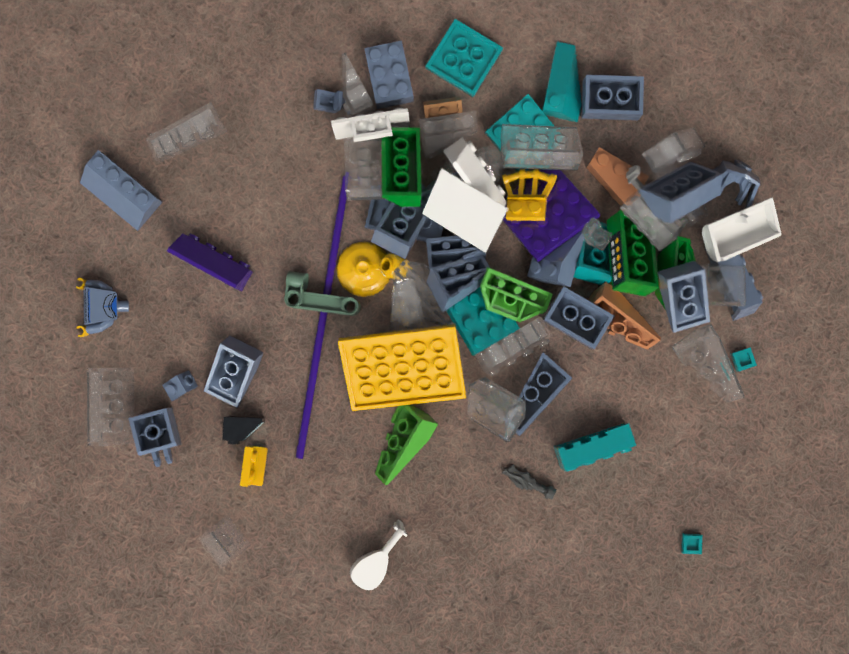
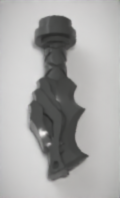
(523, 480)

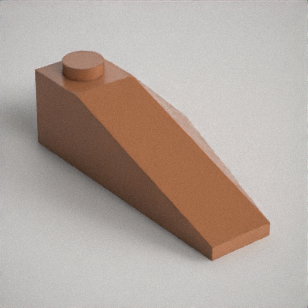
(626, 318)

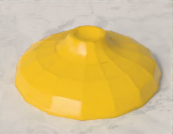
(360, 269)

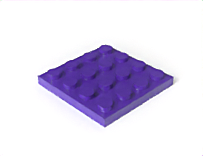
(565, 216)

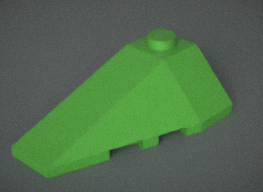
(409, 435)

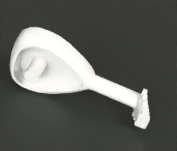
(371, 568)

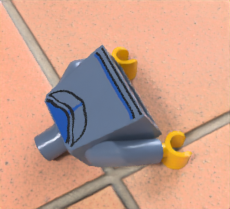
(99, 306)

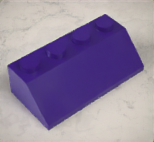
(208, 260)

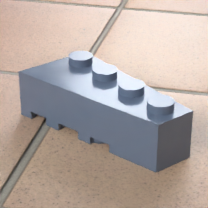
(753, 296)

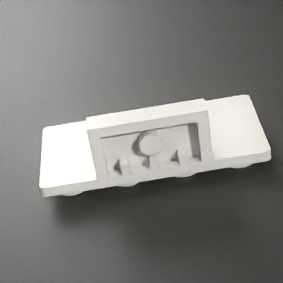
(370, 126)

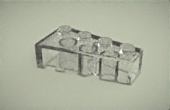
(674, 149)

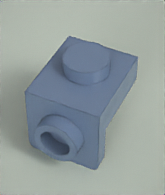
(328, 101)
(180, 385)

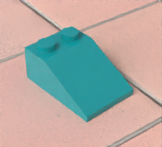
(593, 263)

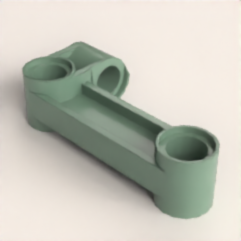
(297, 284)

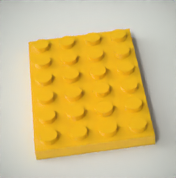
(402, 367)

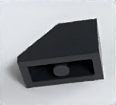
(239, 428)

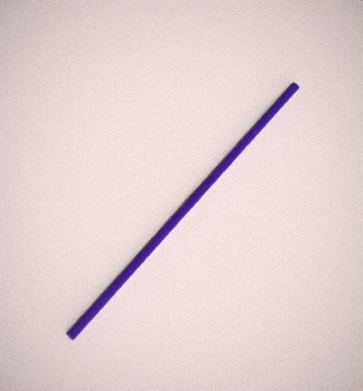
(321, 323)

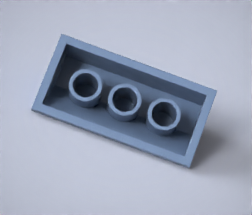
(119, 190)
(681, 191)

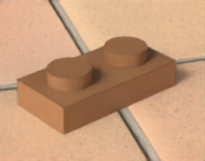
(442, 107)

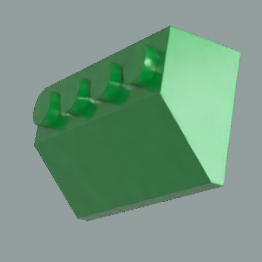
(402, 167)

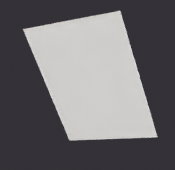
(464, 210)

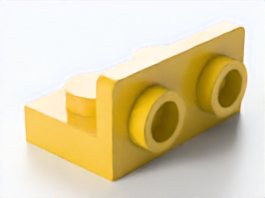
(253, 466)

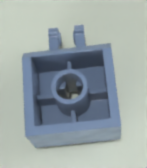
(147, 442)

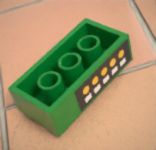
(631, 257)

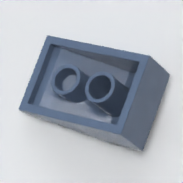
(399, 228)
(559, 265)
(685, 295)
(232, 371)

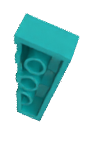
(594, 447)

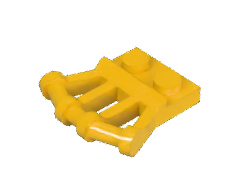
(528, 206)

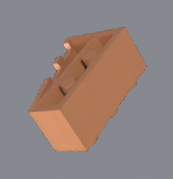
(612, 175)

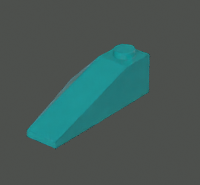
(563, 87)

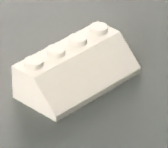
(472, 170)

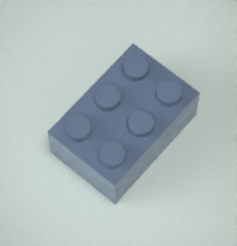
(389, 74)
(612, 97)

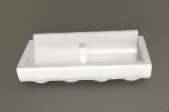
(741, 231)

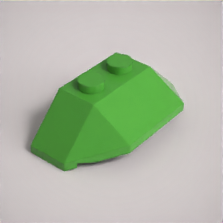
(512, 297)

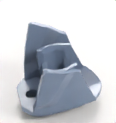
(742, 174)

